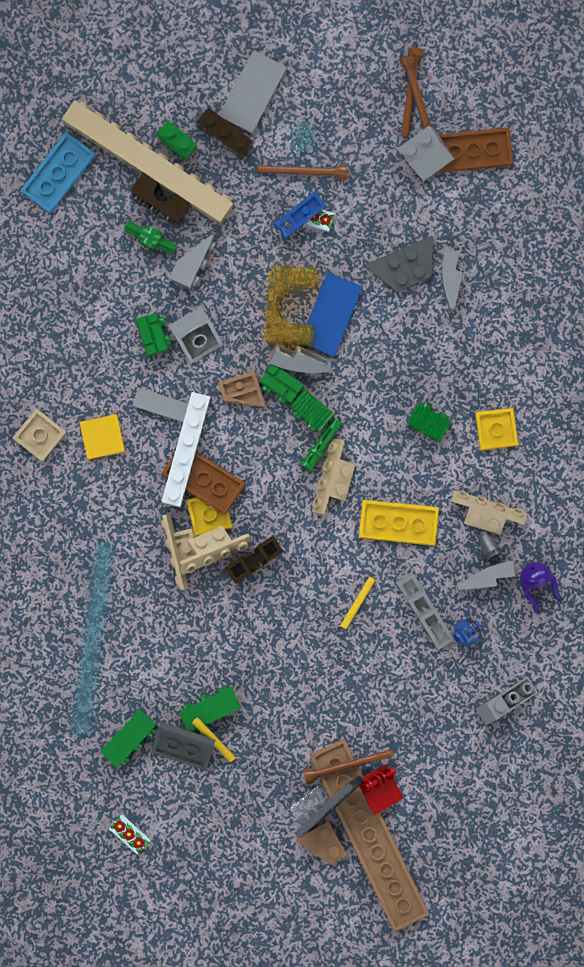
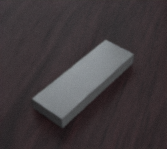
(160, 405)

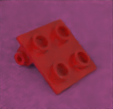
(380, 789)

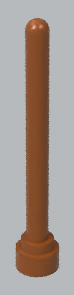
(418, 53)
(408, 64)
(340, 171)
(312, 775)

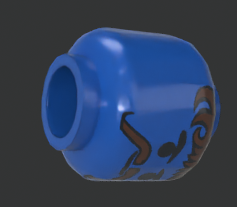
(467, 632)

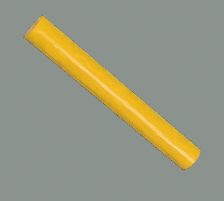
(357, 603)
(218, 744)

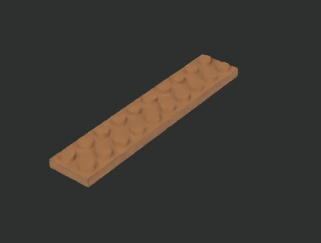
(372, 841)

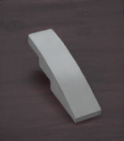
(425, 610)

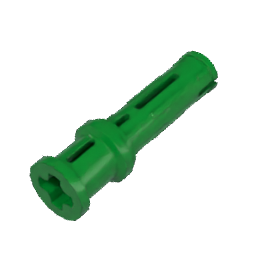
(316, 453)

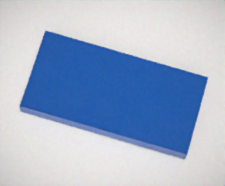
(332, 312)

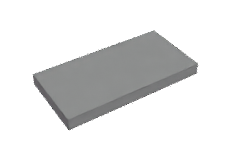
(252, 92)

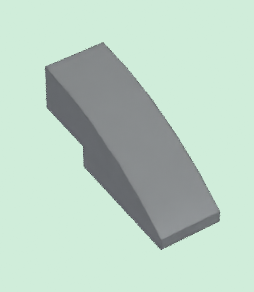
(450, 277)
(299, 360)
(487, 577)

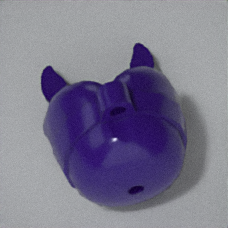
(535, 576)

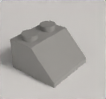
(426, 153)
(196, 335)

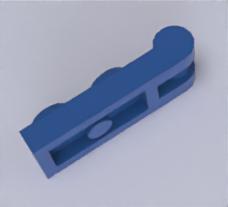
(300, 214)

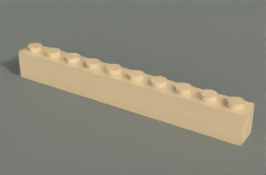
(144, 160)

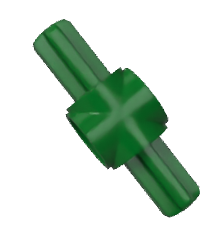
(151, 237)

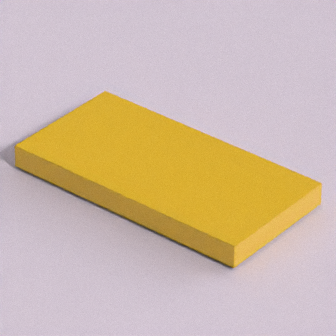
(398, 522)

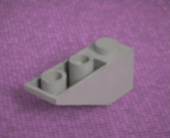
(187, 267)
(506, 701)

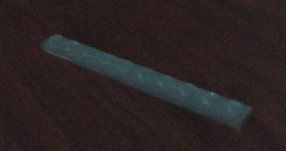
(92, 638)

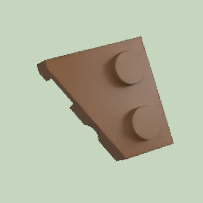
(242, 390)
(323, 843)

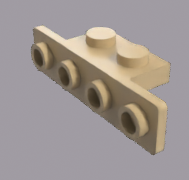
(334, 479)
(487, 514)
(212, 547)
(179, 548)

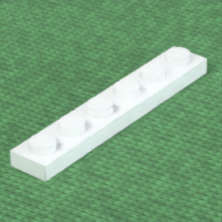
(186, 449)

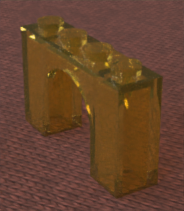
(283, 280)

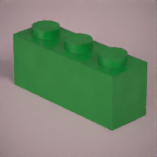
(210, 708)
(129, 739)

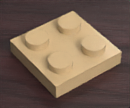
(39, 435)

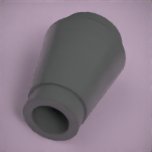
(488, 546)

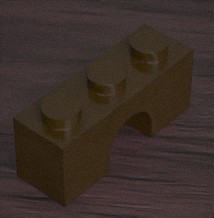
(226, 133)
(173, 209)
(254, 560)

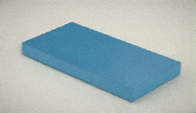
(58, 172)

